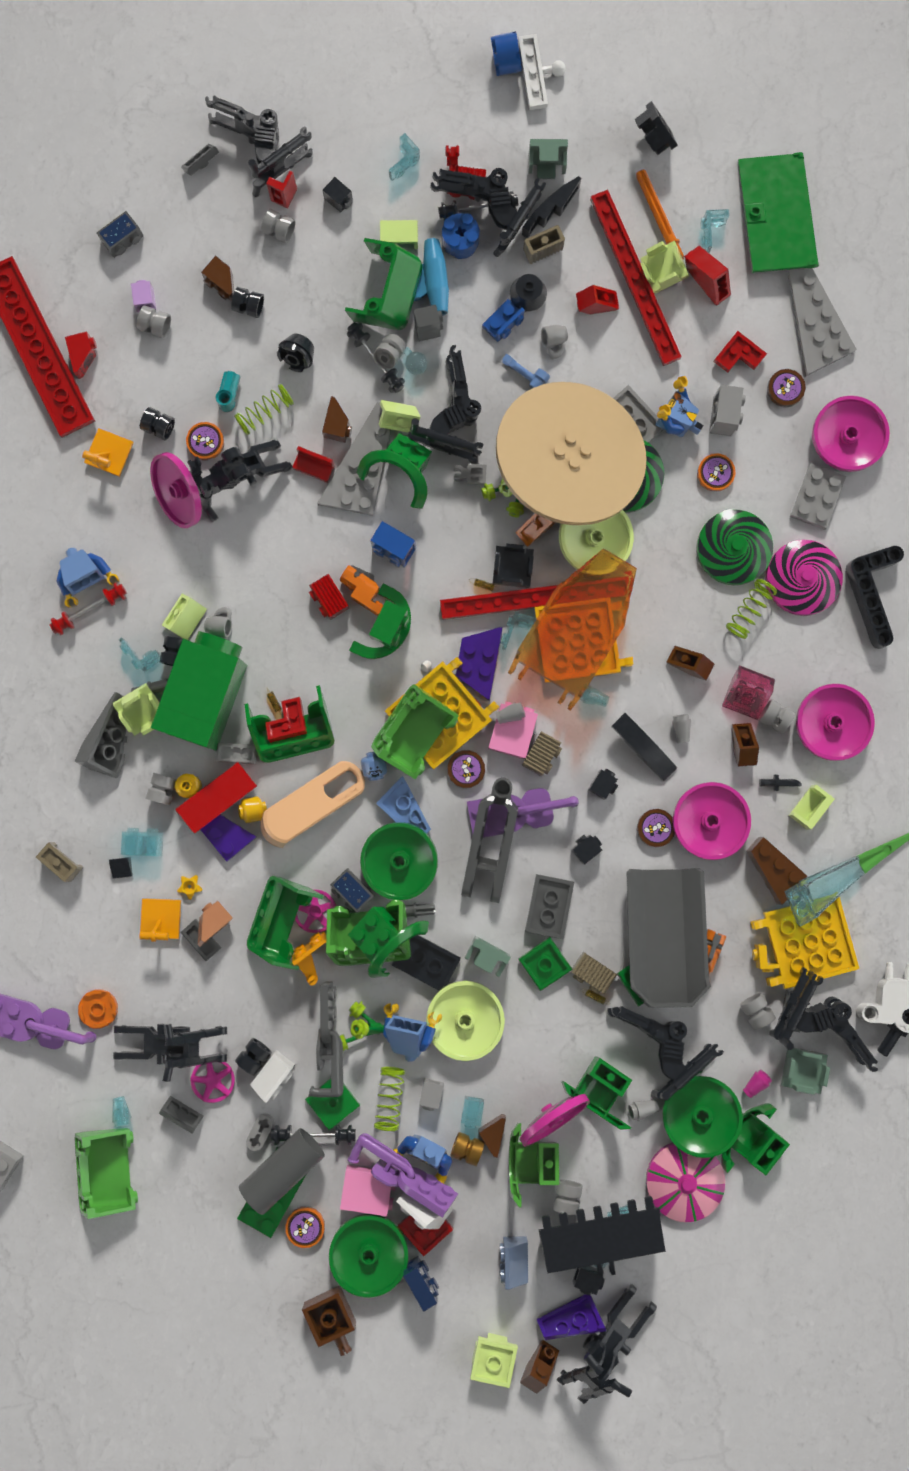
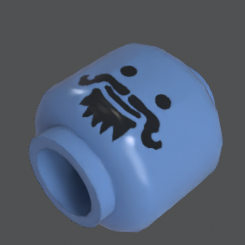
(373, 767)

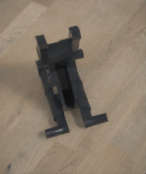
(264, 137)
(494, 192)
(451, 418)
(232, 470)
(819, 1018)
(175, 1042)
(670, 1050)
(603, 1352)

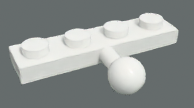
(534, 72)

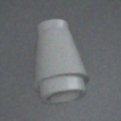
(511, 713)
(682, 727)
(642, 1109)

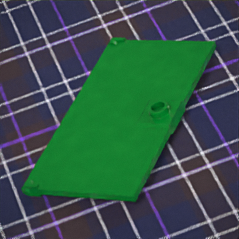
(778, 213)

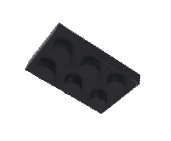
(429, 962)

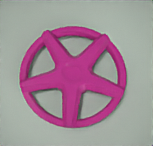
(314, 912)
(212, 1080)

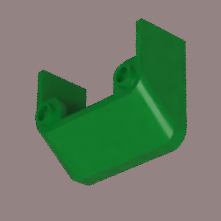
(399, 292)
(318, 735)
(275, 920)

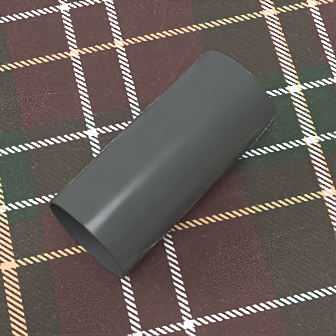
(281, 1171)

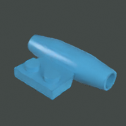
(433, 277)

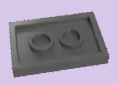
(549, 906)

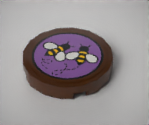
(786, 387)
(466, 769)
(656, 827)

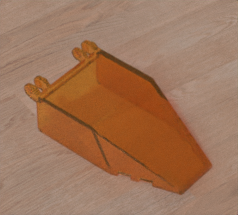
(579, 625)

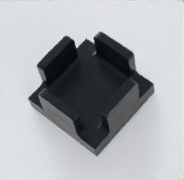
(656, 129)
(513, 565)

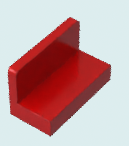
(283, 192)
(313, 464)

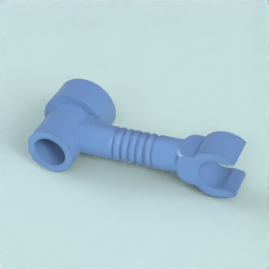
(537, 379)

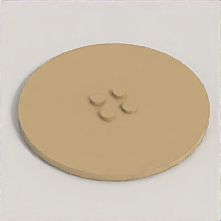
(570, 453)

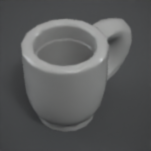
(554, 336)
(219, 625)

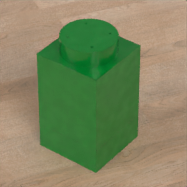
(201, 690)

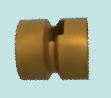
(468, 1149)

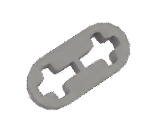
(263, 1134)

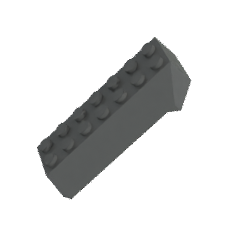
(667, 936)

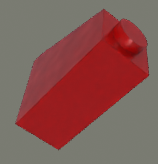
(709, 274)

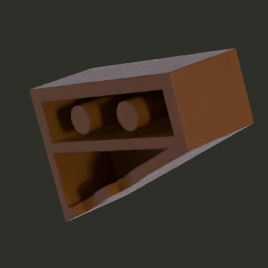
(774, 868)

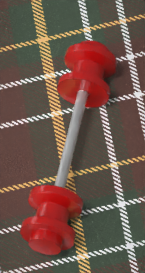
(65, 621)

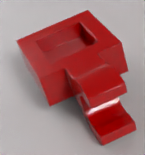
(452, 155)

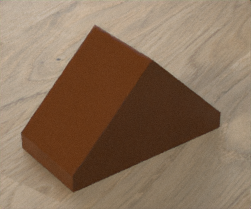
(492, 1134)

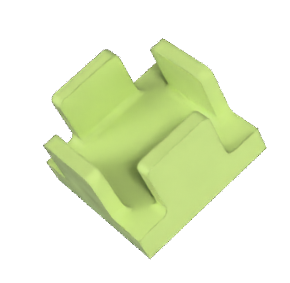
(663, 266)
(137, 710)
(493, 1360)

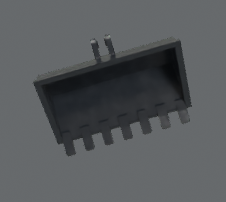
(602, 1238)

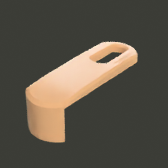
(308, 805)

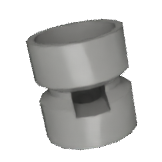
(277, 225)
(150, 321)
(389, 351)
(776, 716)
(161, 789)
(756, 1008)
(568, 1194)

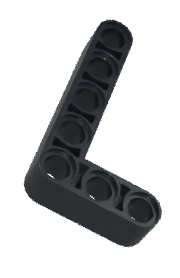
(861, 595)

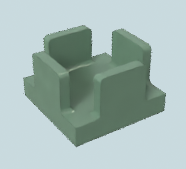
(546, 155)
(488, 956)
(805, 1071)

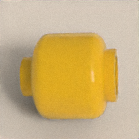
(182, 783)
(251, 809)

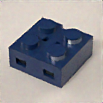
(421, 1284)

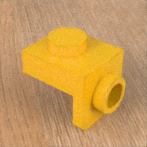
(759, 955)

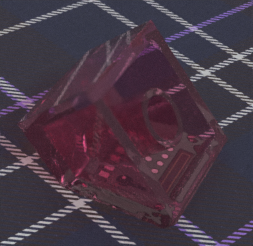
(748, 692)

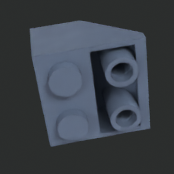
(515, 1258)

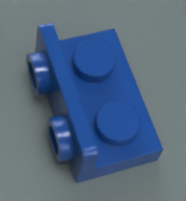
(503, 320)

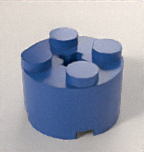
(506, 53)
(457, 226)

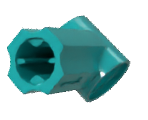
(228, 390)

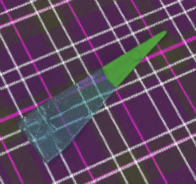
(820, 890)

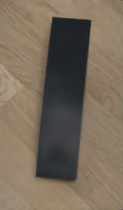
(553, 204)
(644, 746)

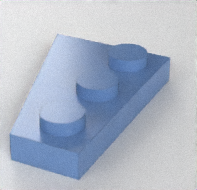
(402, 806)

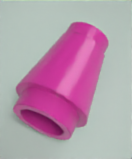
(757, 1083)

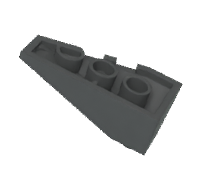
(105, 742)

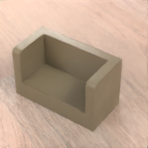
(58, 862)

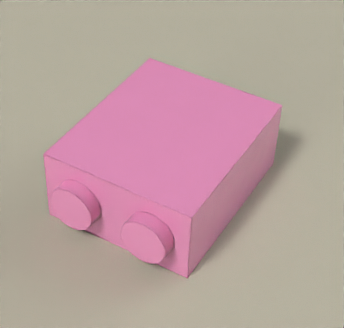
(515, 736)
(365, 1193)

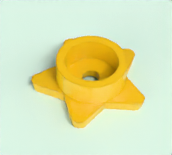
(189, 891)

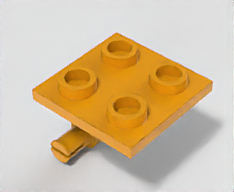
(108, 452)
(160, 919)
(304, 958)

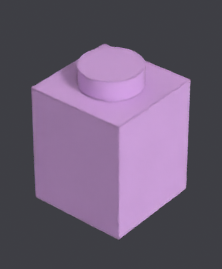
(143, 294)

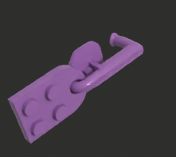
(533, 808)
(48, 1027)
(397, 1172)

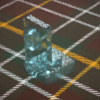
(411, 158)
(717, 219)
(524, 622)
(149, 658)

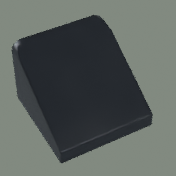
(121, 867)

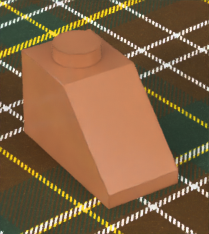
(212, 921)

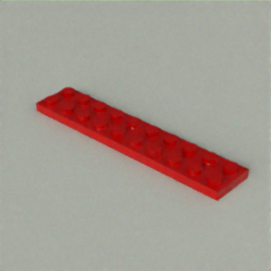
(40, 352)

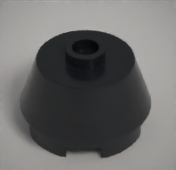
(528, 292)
(296, 352)

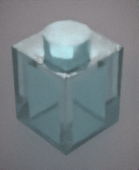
(472, 1111)

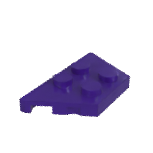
(479, 660)

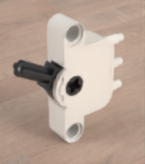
(890, 1007)

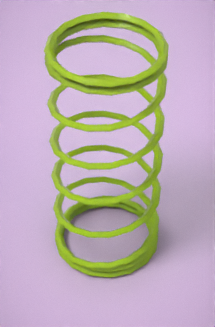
(287, 399)
(744, 631)
(390, 1071)

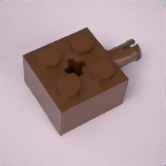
(326, 1328)

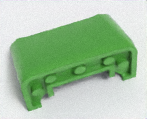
(412, 730)
(343, 949)
(104, 1172)

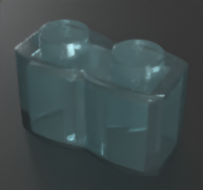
(142, 843)

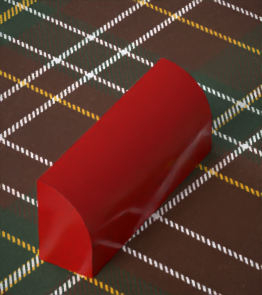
(215, 798)

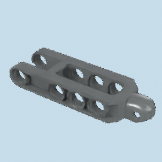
(500, 795)

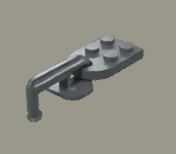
(328, 1035)

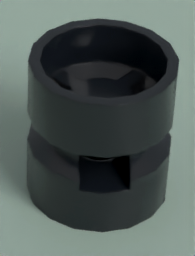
(247, 302)
(154, 422)
(171, 647)
(249, 1062)

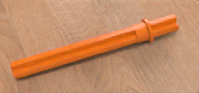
(657, 209)

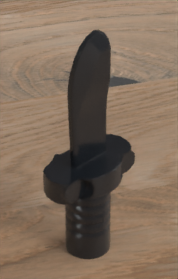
(776, 782)

